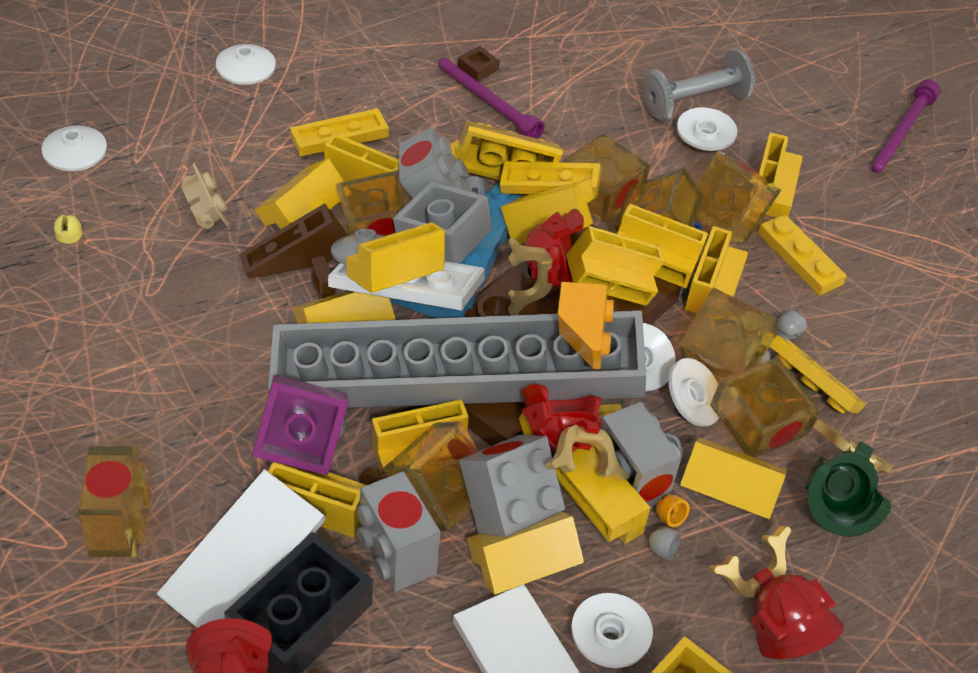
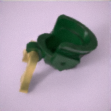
(845, 488)

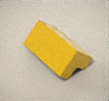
(357, 160)
(782, 170)
(301, 195)
(534, 209)
(678, 242)
(398, 258)
(618, 262)
(718, 268)
(345, 307)
(397, 431)
(733, 477)
(329, 494)
(608, 503)
(527, 554)

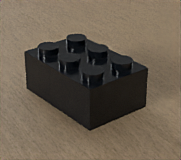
(305, 603)

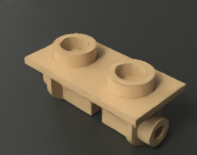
(204, 203)

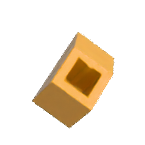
(583, 318)

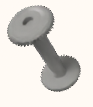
(736, 74)

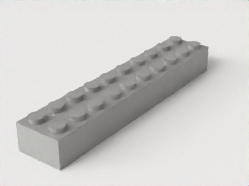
(457, 359)

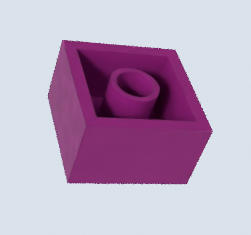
(300, 424)

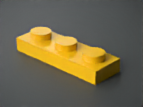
(359, 127)
(541, 176)
(802, 254)
(816, 376)

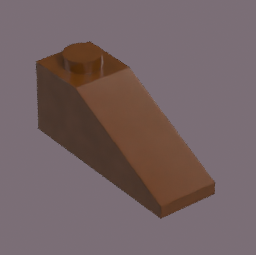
(294, 245)

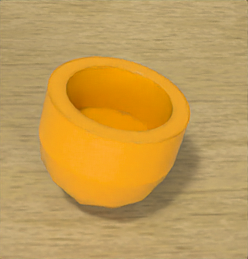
(676, 506)

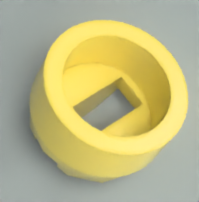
(74, 229)

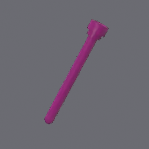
(924, 95)
(526, 124)

